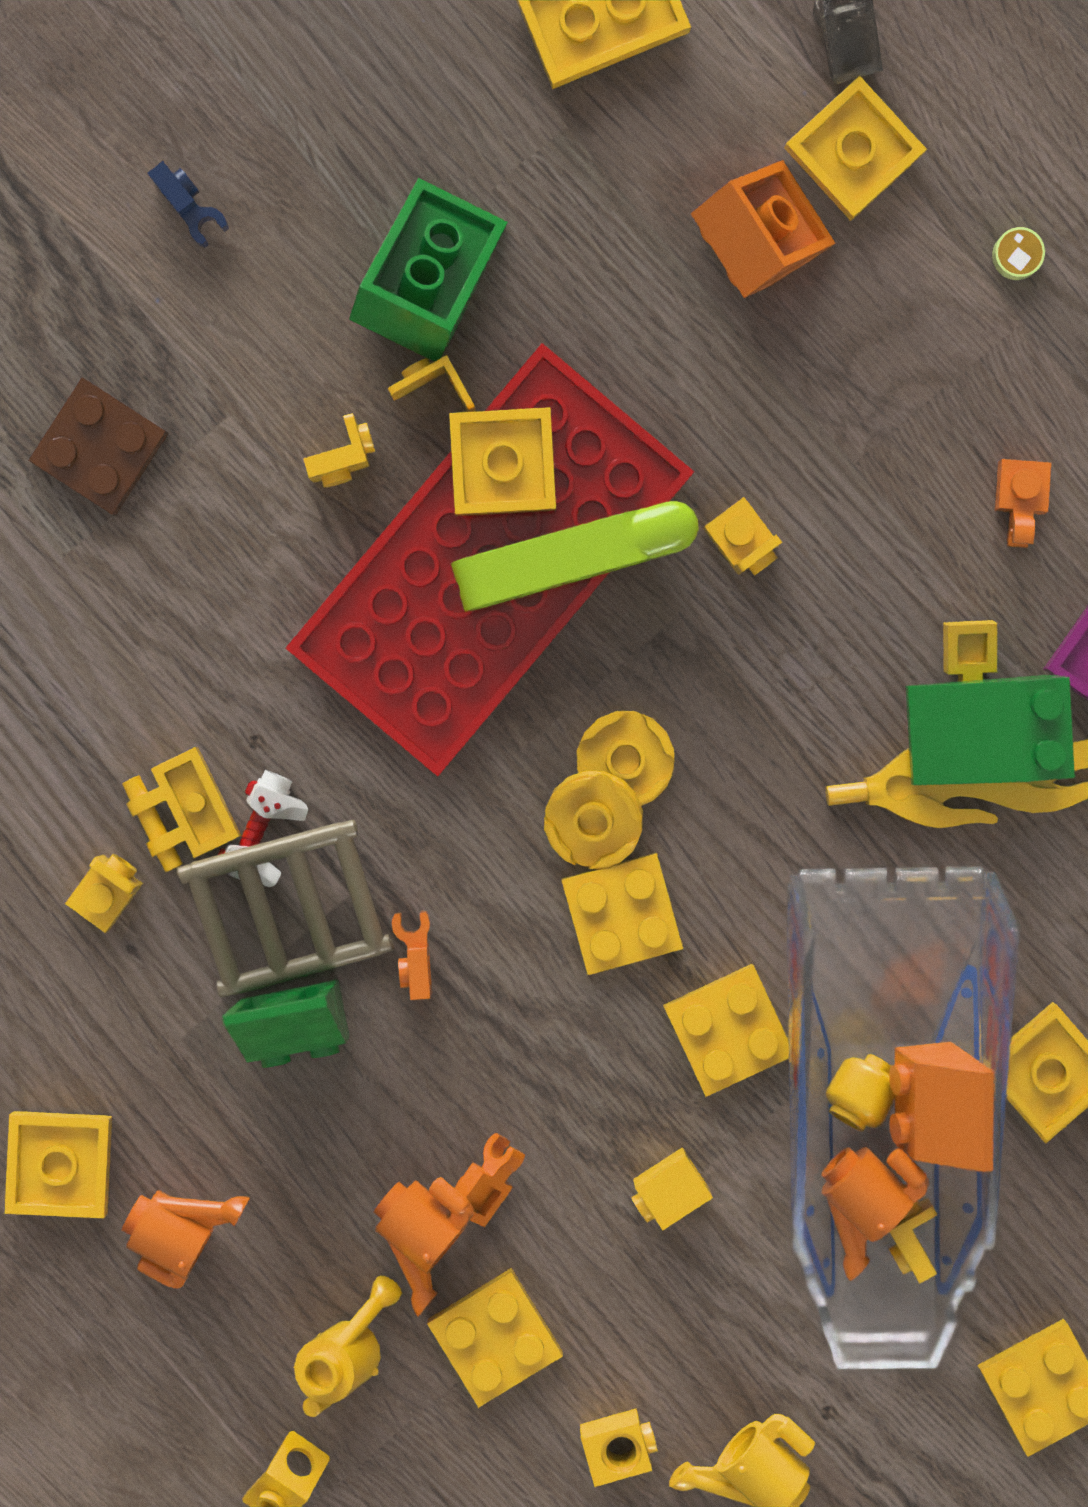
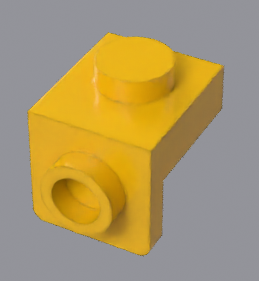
(335, 465)
(908, 1250)

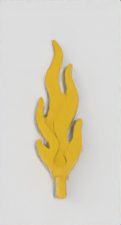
(923, 803)

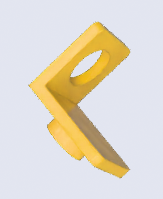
(424, 372)
(279, 1484)

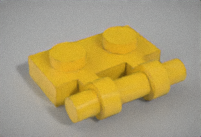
(194, 802)

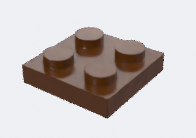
(98, 446)

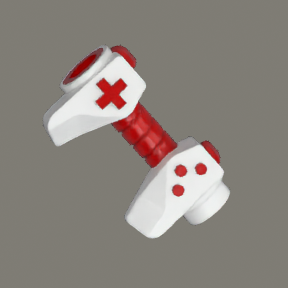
(268, 799)

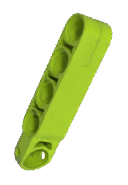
(574, 554)

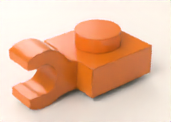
(1022, 491)
(415, 969)
(487, 1184)

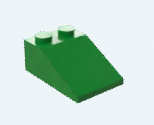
(427, 270)
(990, 731)
(288, 1023)

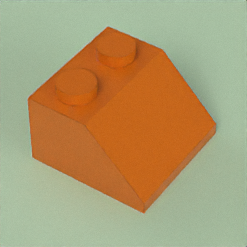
(762, 228)
(943, 1106)

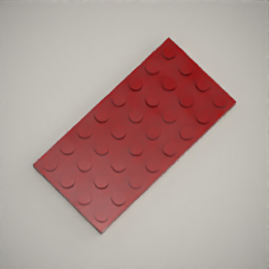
(396, 622)

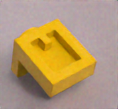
(743, 538)
(105, 891)

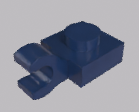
(180, 192)

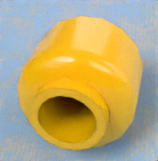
(861, 1092)

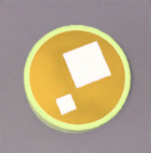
(1018, 253)

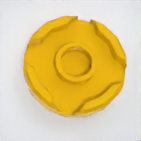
(630, 749)
(593, 819)

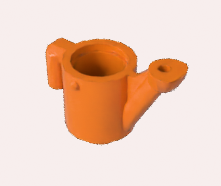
(869, 1199)
(421, 1230)
(174, 1232)

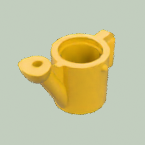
(344, 1353)
(756, 1466)

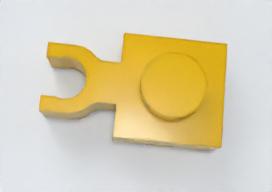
(970, 649)

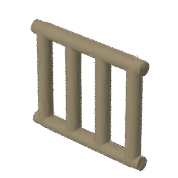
(293, 849)

